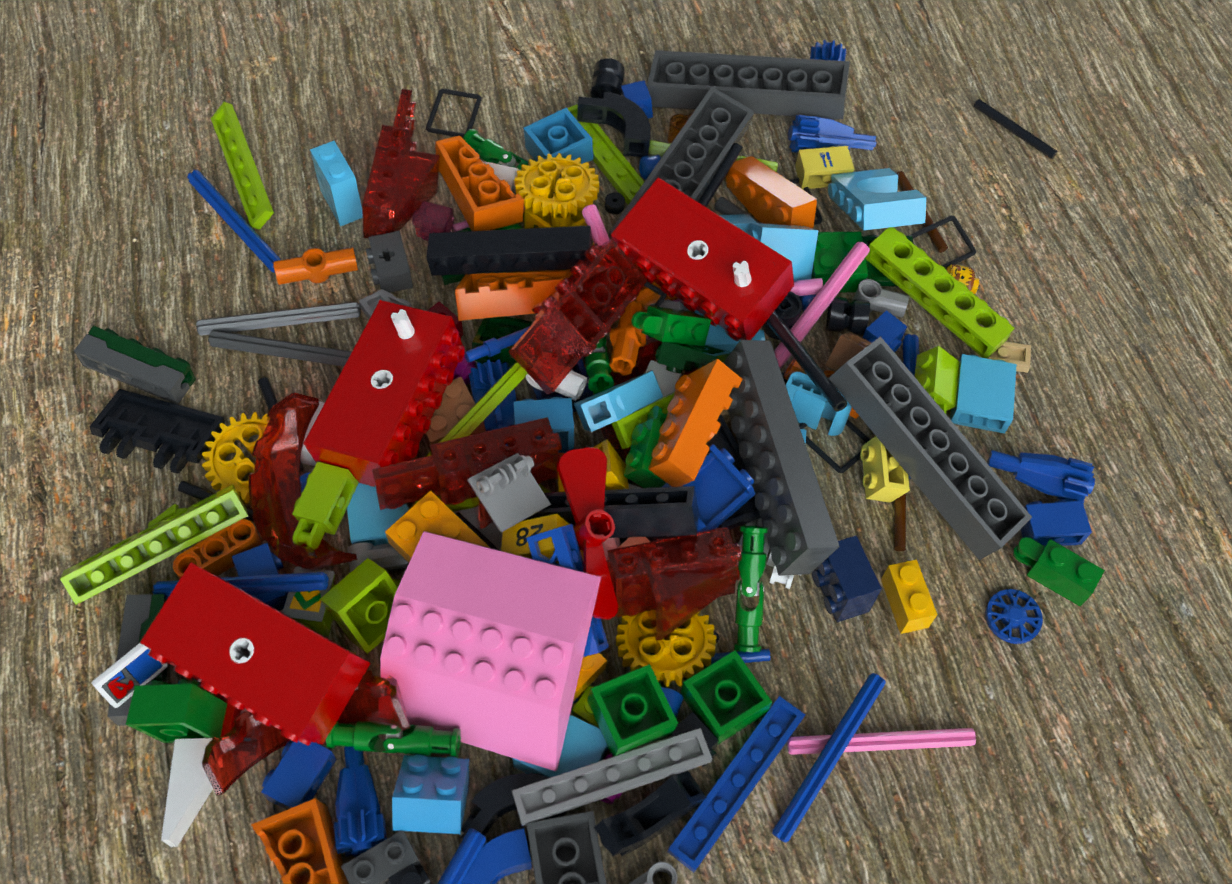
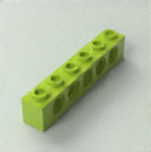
(939, 304)
(153, 544)

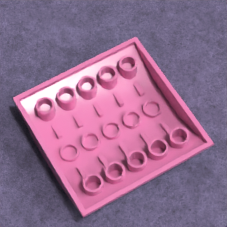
(489, 646)

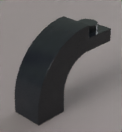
(621, 115)
(497, 801)
(651, 816)

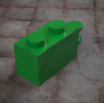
(673, 325)
(644, 439)
(1059, 569)

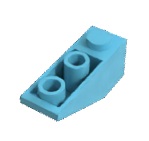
(618, 401)

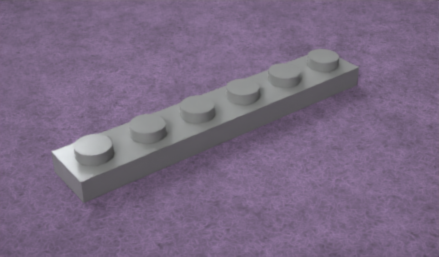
(611, 776)

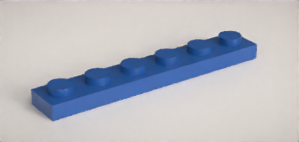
(735, 784)

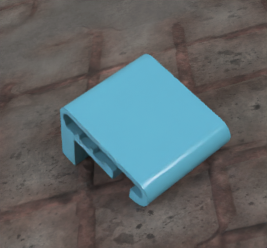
(811, 404)

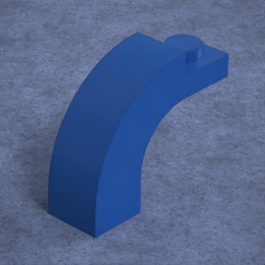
(500, 858)

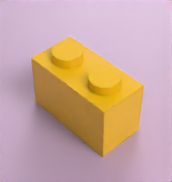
(908, 596)

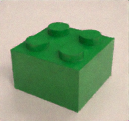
(831, 251)
(726, 696)
(176, 711)
(632, 711)

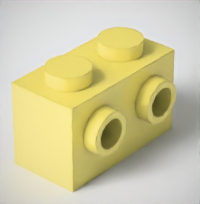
(883, 475)

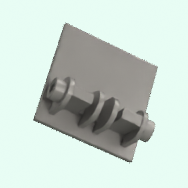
(509, 491)

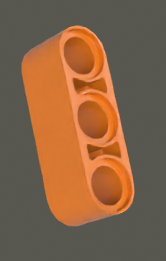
(223, 540)

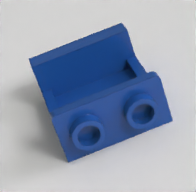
(719, 489)

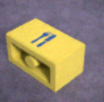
(818, 164)

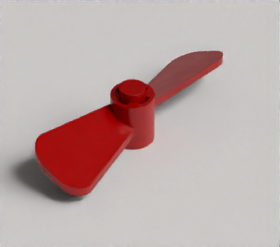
(584, 484)

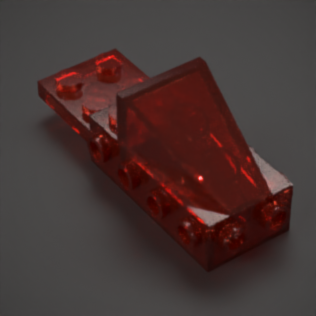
(399, 174)
(578, 314)
(449, 477)
(676, 581)

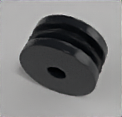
(614, 203)

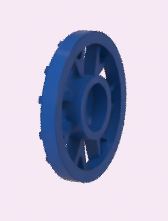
(1014, 616)

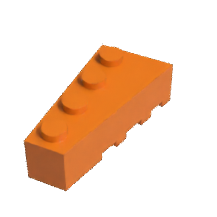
(478, 192)
(770, 195)
(504, 293)
(692, 422)
(303, 844)

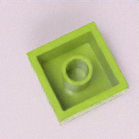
(362, 604)

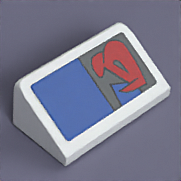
(131, 670)

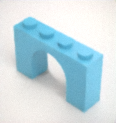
(873, 199)

